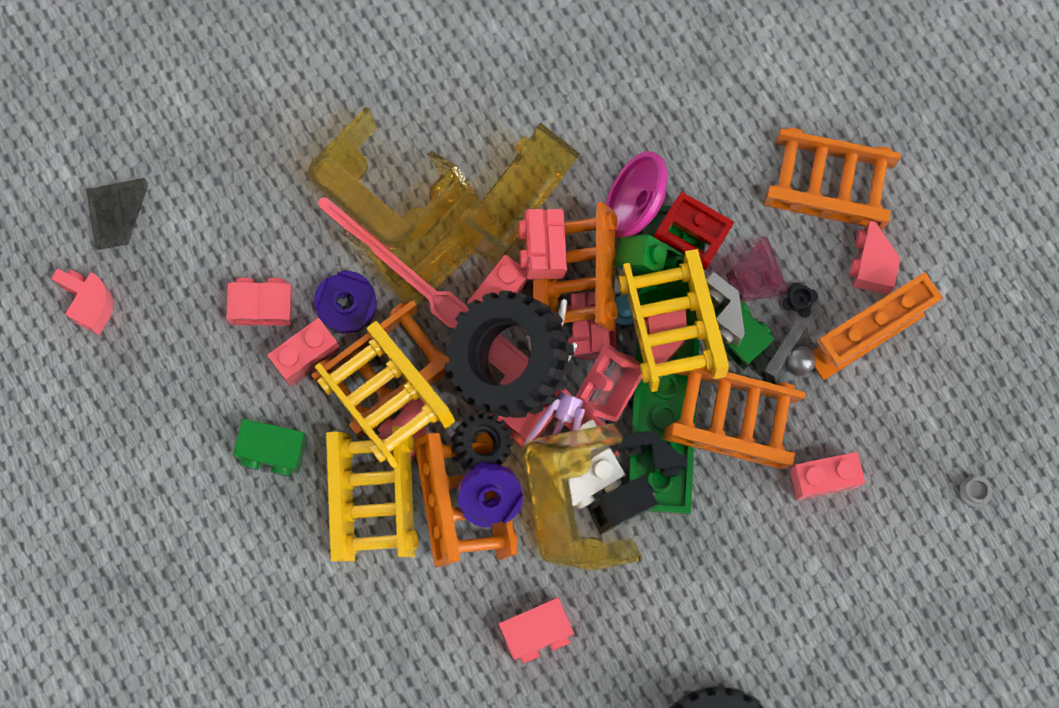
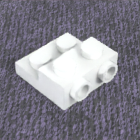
(603, 473)

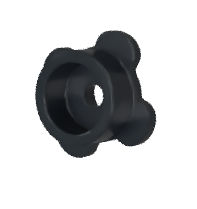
(808, 296)

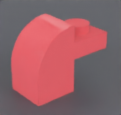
(92, 301)

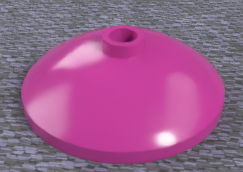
(638, 193)

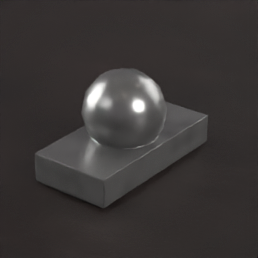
(791, 355)

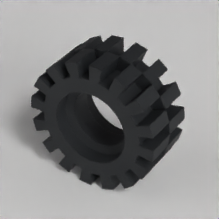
(486, 424)

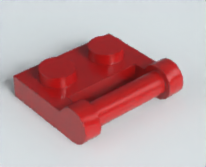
(697, 221)

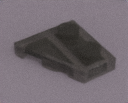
(115, 211)

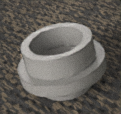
(975, 491)

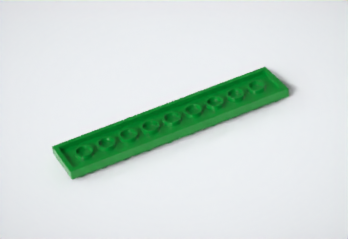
(663, 407)

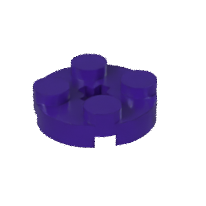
(354, 317)
(490, 478)

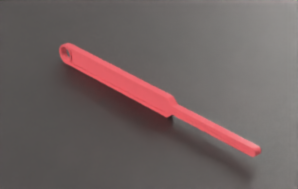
(445, 305)

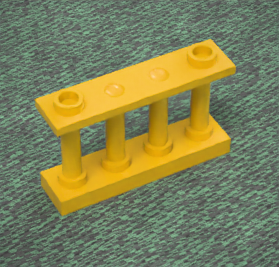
(696, 300)
(414, 388)
(343, 510)

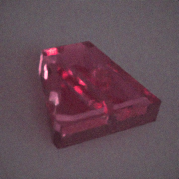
(757, 274)

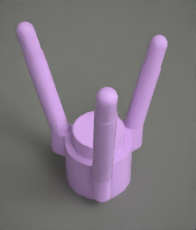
(566, 409)

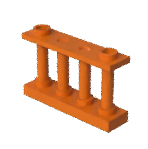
(812, 201)
(604, 282)
(875, 325)
(431, 373)
(744, 445)
(440, 512)

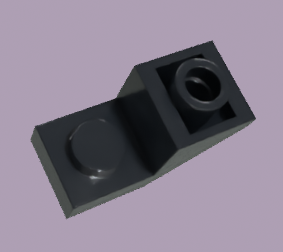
(663, 457)
(622, 504)

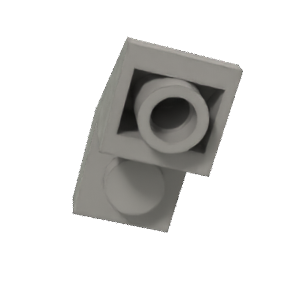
(730, 319)

